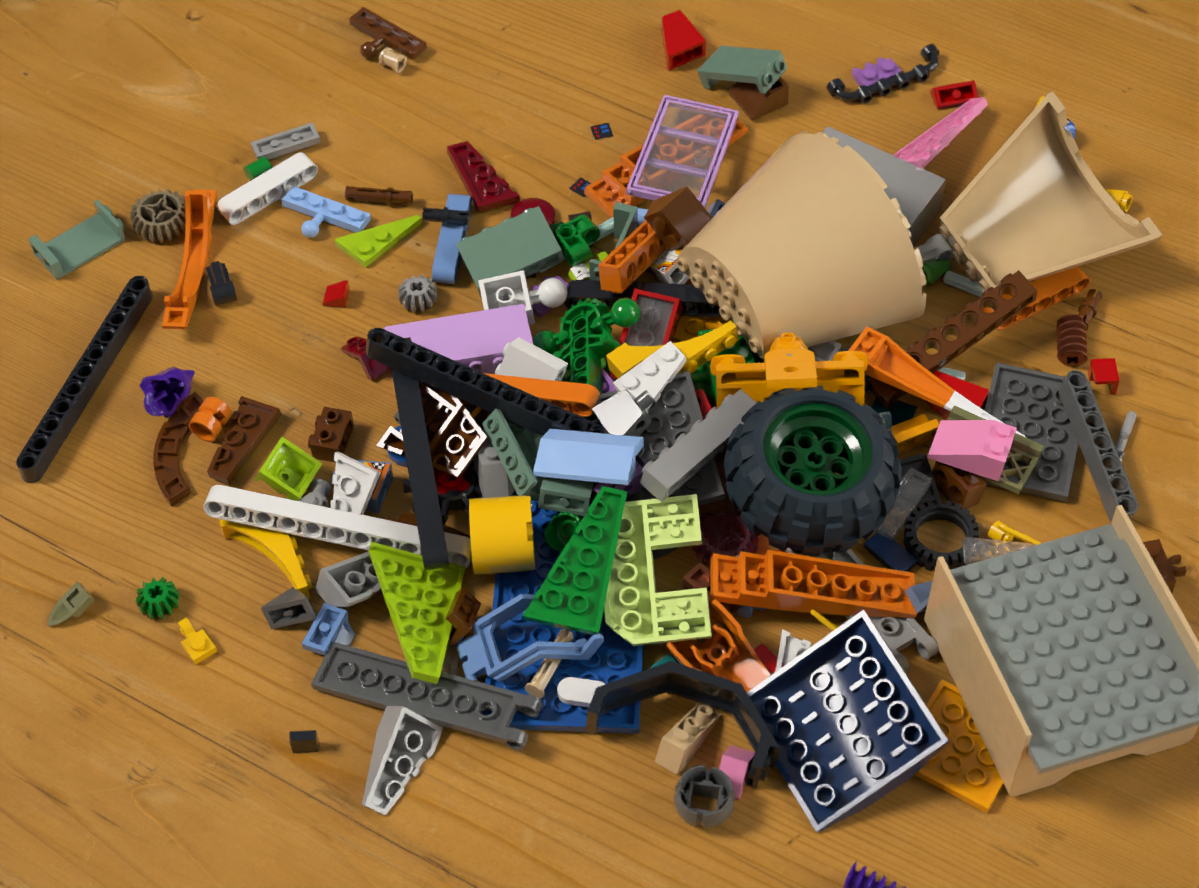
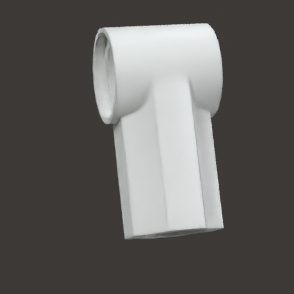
(935, 249)

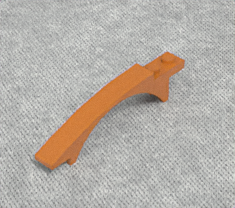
(199, 218)

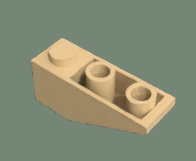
(686, 737)

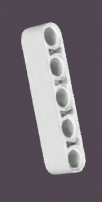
(266, 188)

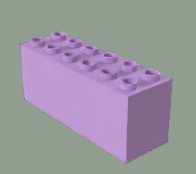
(470, 337)

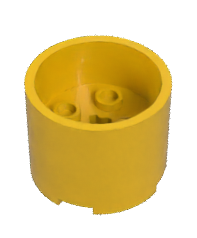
(501, 534)

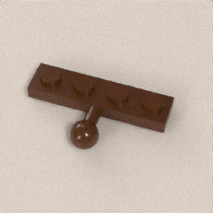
(387, 34)

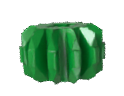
(157, 598)

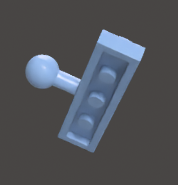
(324, 210)

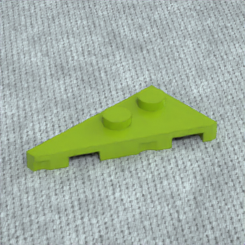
(373, 242)

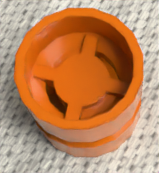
(210, 419)

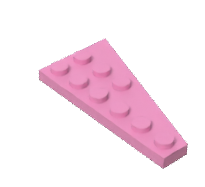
(931, 142)

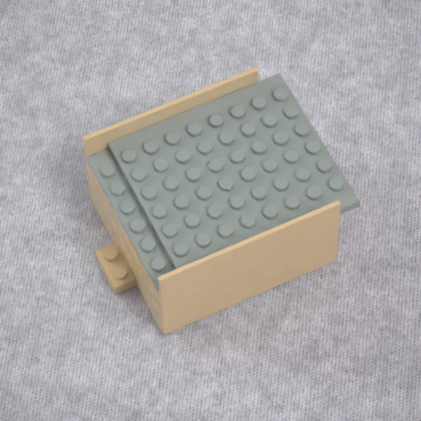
(1068, 653)

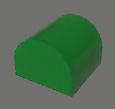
(257, 168)

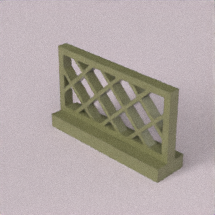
(1021, 449)

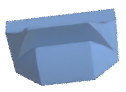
(328, 626)

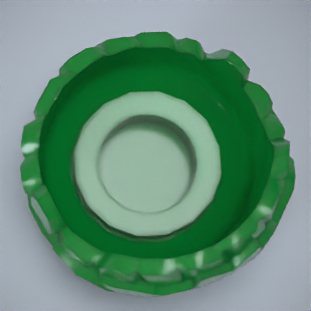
(561, 530)

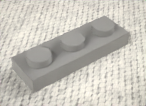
(286, 142)

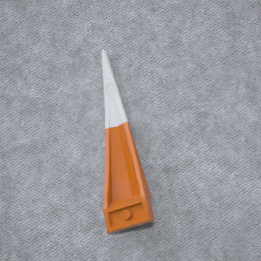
(897, 368)

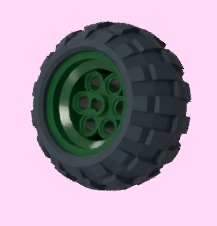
(819, 436)

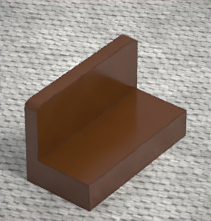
(462, 614)

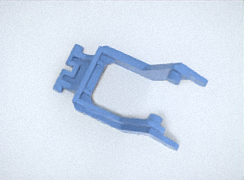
(483, 655)

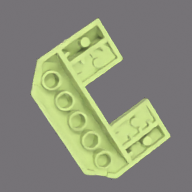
(631, 598)

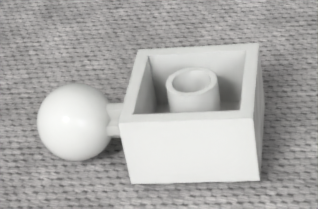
(513, 290)

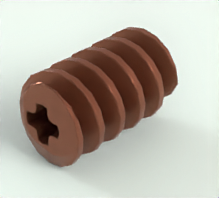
(1071, 340)

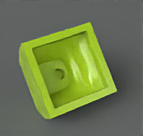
(289, 470)

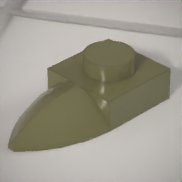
(71, 604)

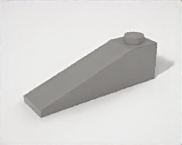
(398, 751)

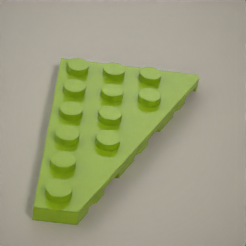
(417, 606)

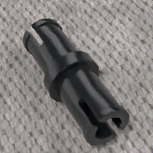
(445, 215)

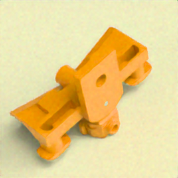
(789, 366)

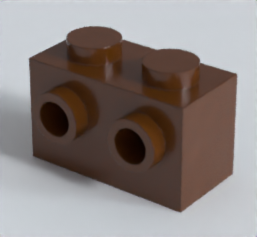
(331, 433)

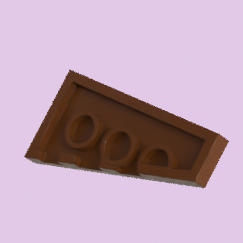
(246, 432)

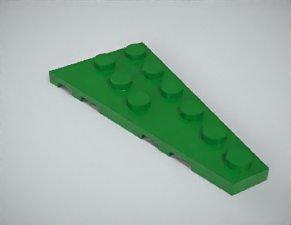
(579, 579)

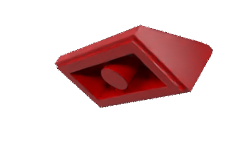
(954, 94)

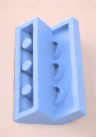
(588, 456)

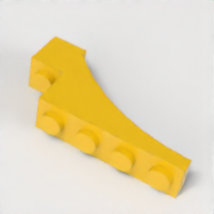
(696, 350)
(274, 545)

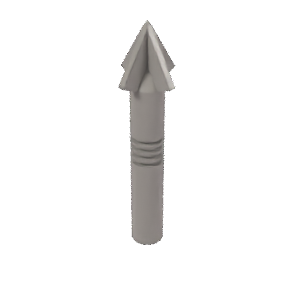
(1124, 433)

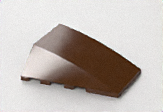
(450, 429)

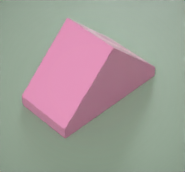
(737, 765)

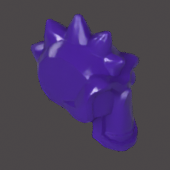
(166, 390)

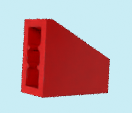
(681, 40)
(972, 392)

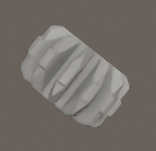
(417, 293)

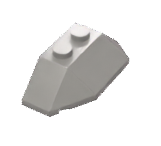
(491, 473)

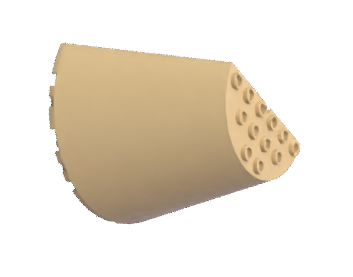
(808, 249)

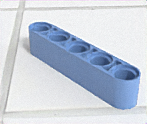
(447, 256)

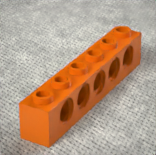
(630, 259)

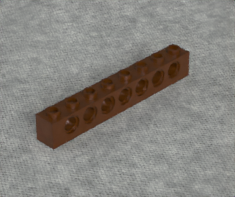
(1014, 285)

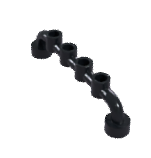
(883, 86)

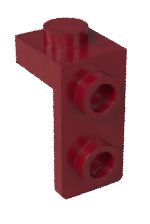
(356, 348)

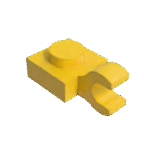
(196, 645)

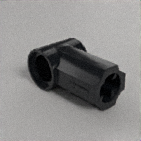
(221, 286)

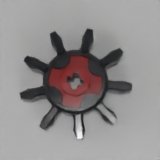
(453, 491)

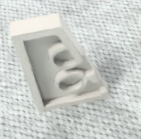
(352, 484)

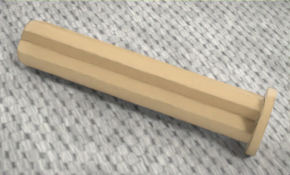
(546, 669)

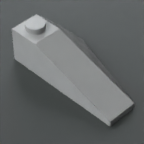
(348, 581)

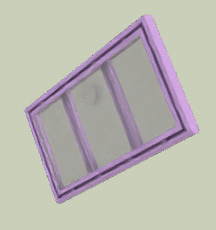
(683, 149)

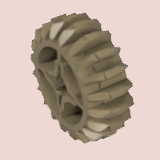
(159, 216)

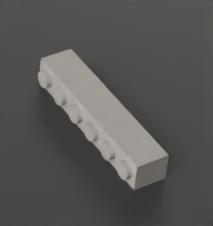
(696, 448)

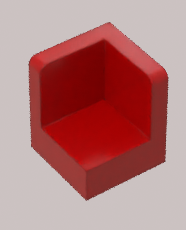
(1104, 372)

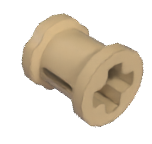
(393, 60)

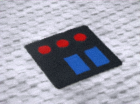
(601, 131)
(579, 186)

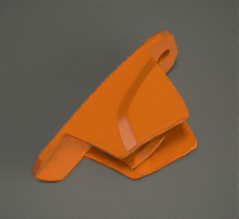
(723, 655)

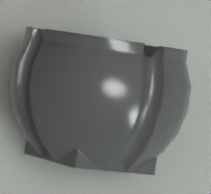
(707, 784)

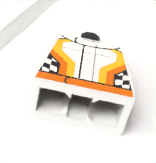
(667, 269)

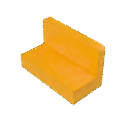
(914, 432)

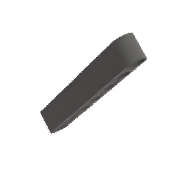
(1096, 444)

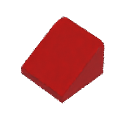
(337, 294)

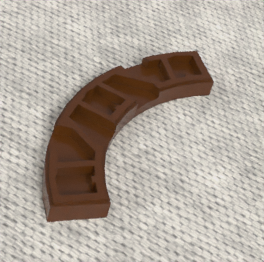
(168, 449)

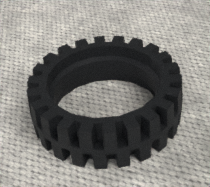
(939, 512)

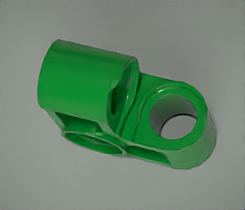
(574, 239)

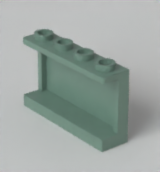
(511, 247)
(517, 451)

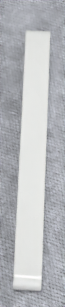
(323, 522)

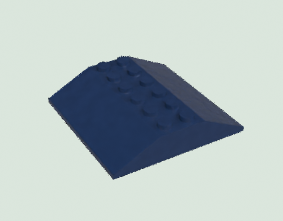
(846, 723)

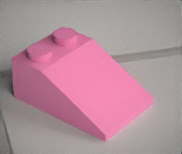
(973, 446)

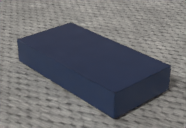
(890, 553)

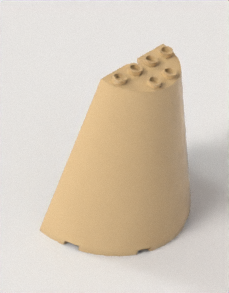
(1038, 208)

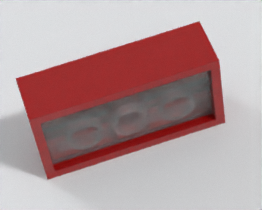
(656, 322)

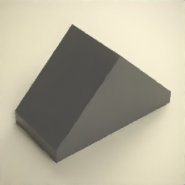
(288, 609)

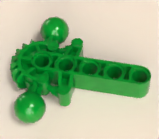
(588, 338)

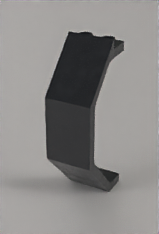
(698, 687)

